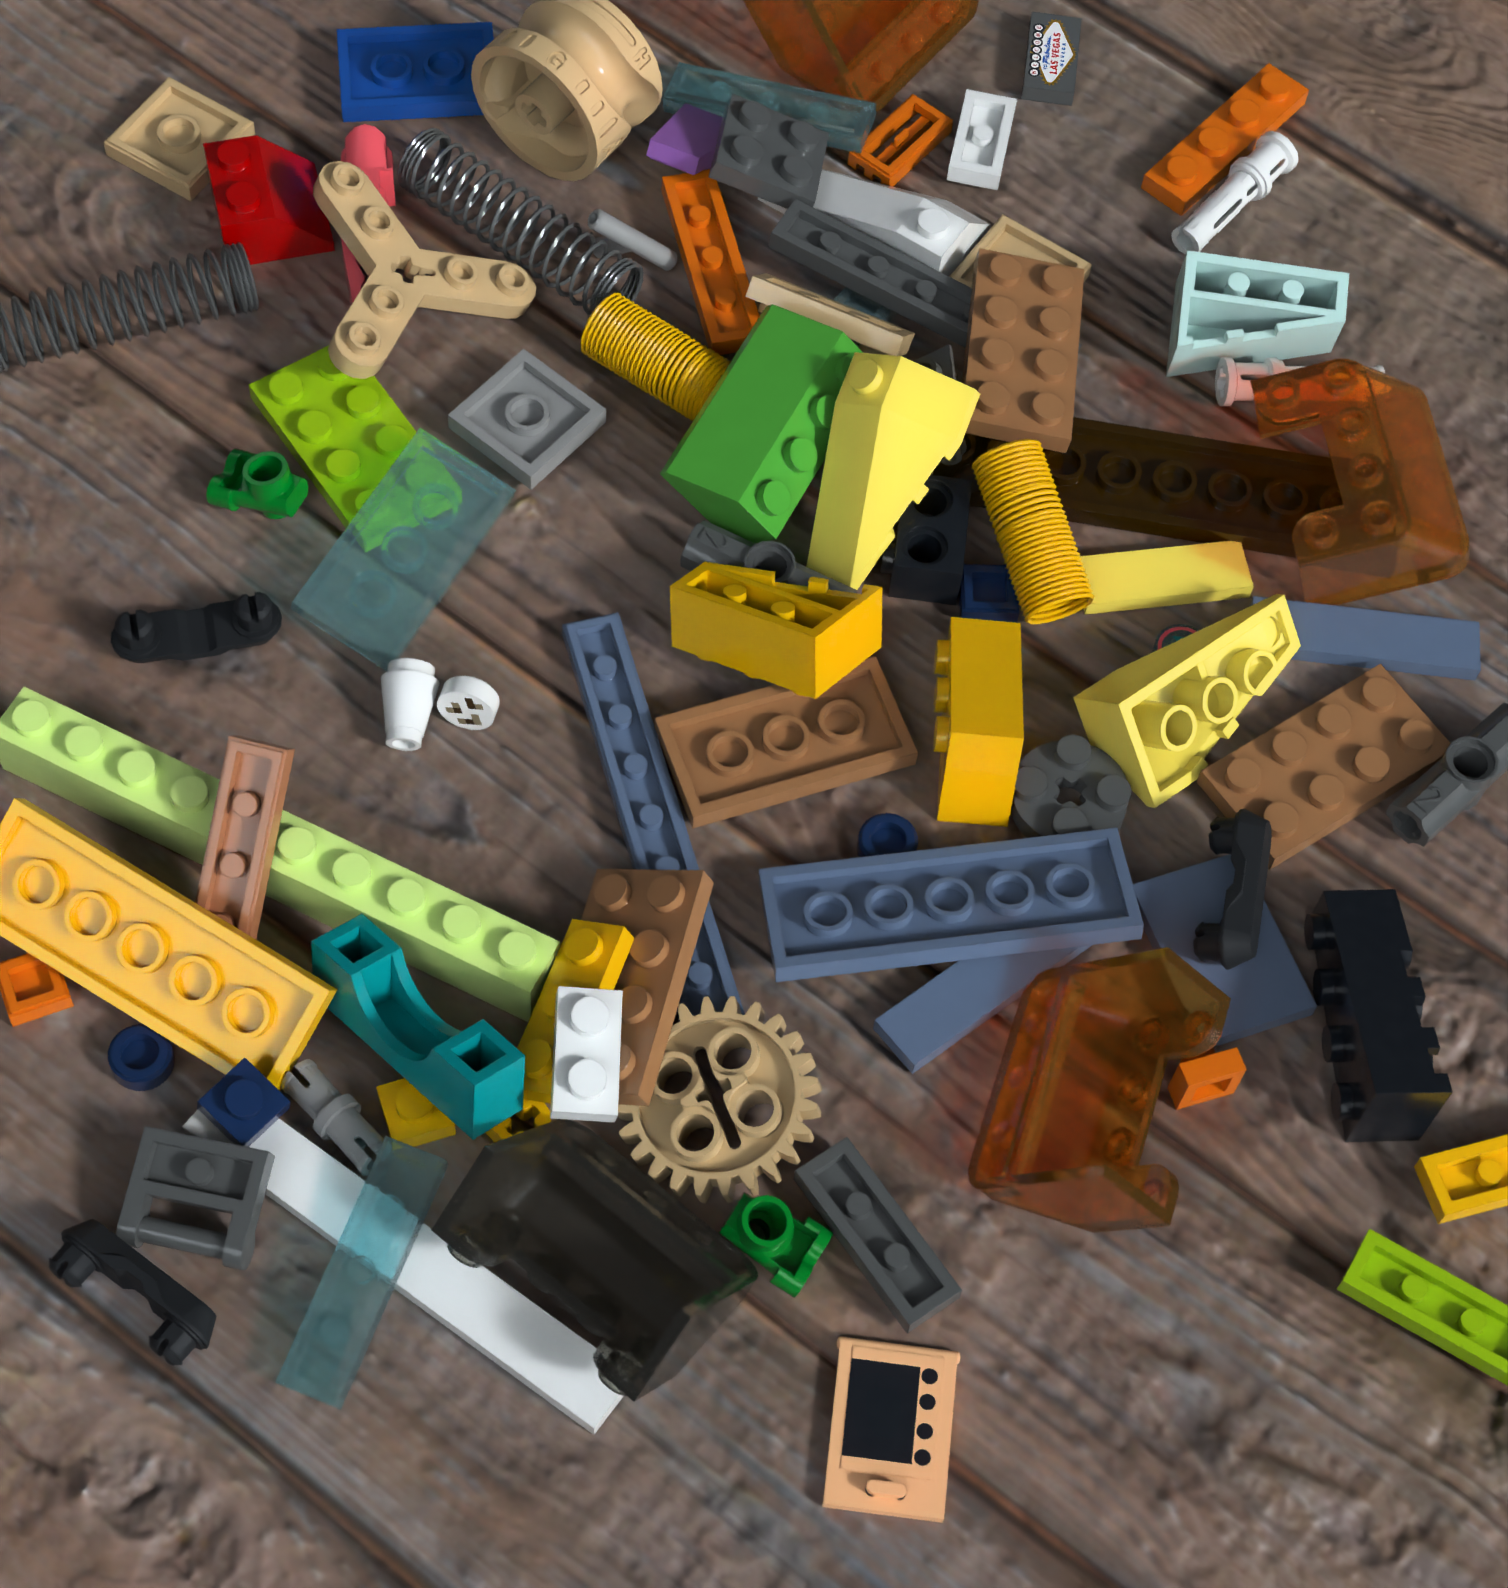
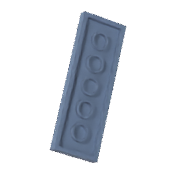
(948, 904)

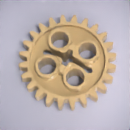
(769, 1077)

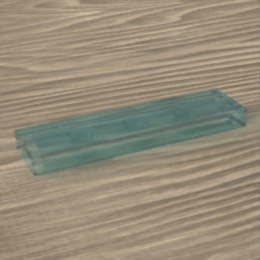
(709, 89)
(362, 1273)

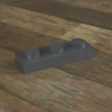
(877, 1235)

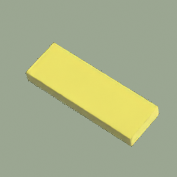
(1167, 576)

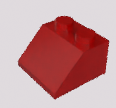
(266, 199)

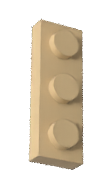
(871, 332)

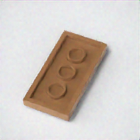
(1023, 348)
(783, 745)
(1327, 762)
(665, 919)

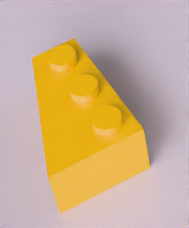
(775, 629)
(980, 720)

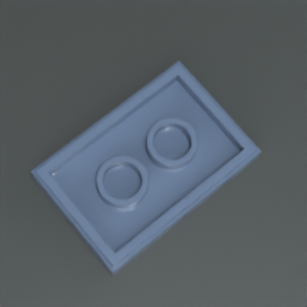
(1261, 990)

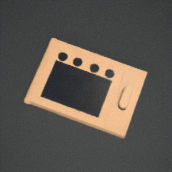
(891, 1429)

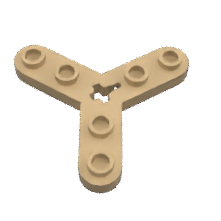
(387, 301)

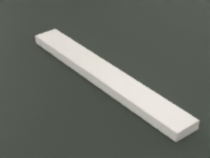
(461, 1297)

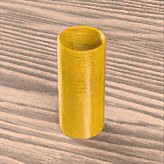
(652, 354)
(1037, 545)

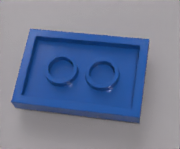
(409, 71)

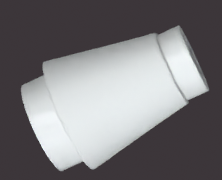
(407, 698)

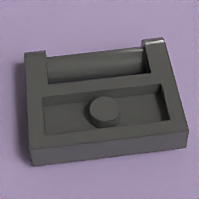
(198, 1175)

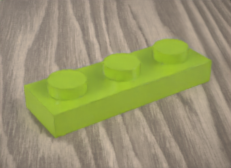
(1430, 1303)

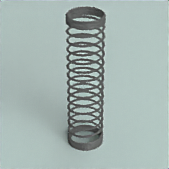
(415, 152)
(239, 272)

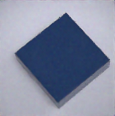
(987, 593)

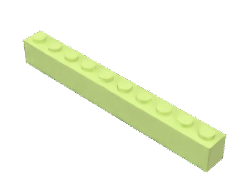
(309, 867)

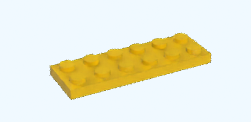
(152, 949)

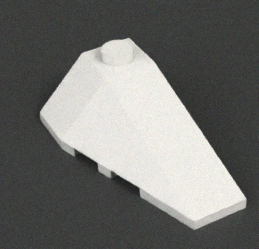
(905, 220)

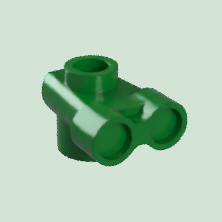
(259, 484)
(788, 1246)

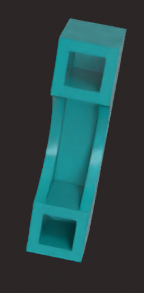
(465, 1073)

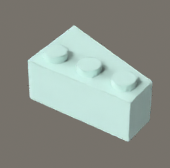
(1252, 312)

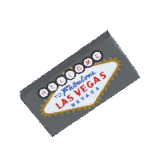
(1051, 58)

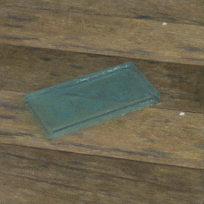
(403, 549)

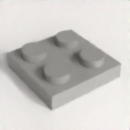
(527, 418)

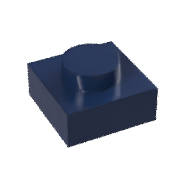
(243, 1104)

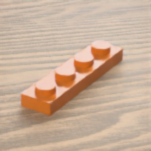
(1222, 138)
(710, 259)

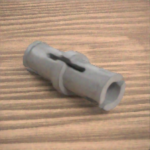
(334, 1115)

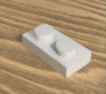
(981, 139)
(586, 1054)

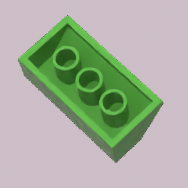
(763, 426)

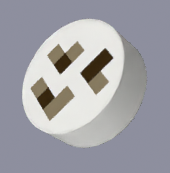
(468, 702)

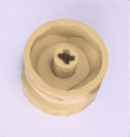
(567, 84)

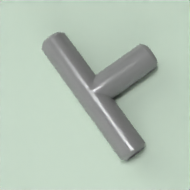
(628, 239)

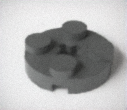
(1072, 765)

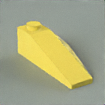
(882, 447)
(1179, 701)

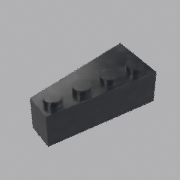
(1373, 1018)

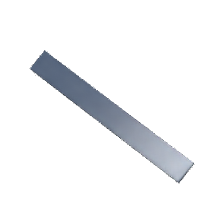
(642, 784)

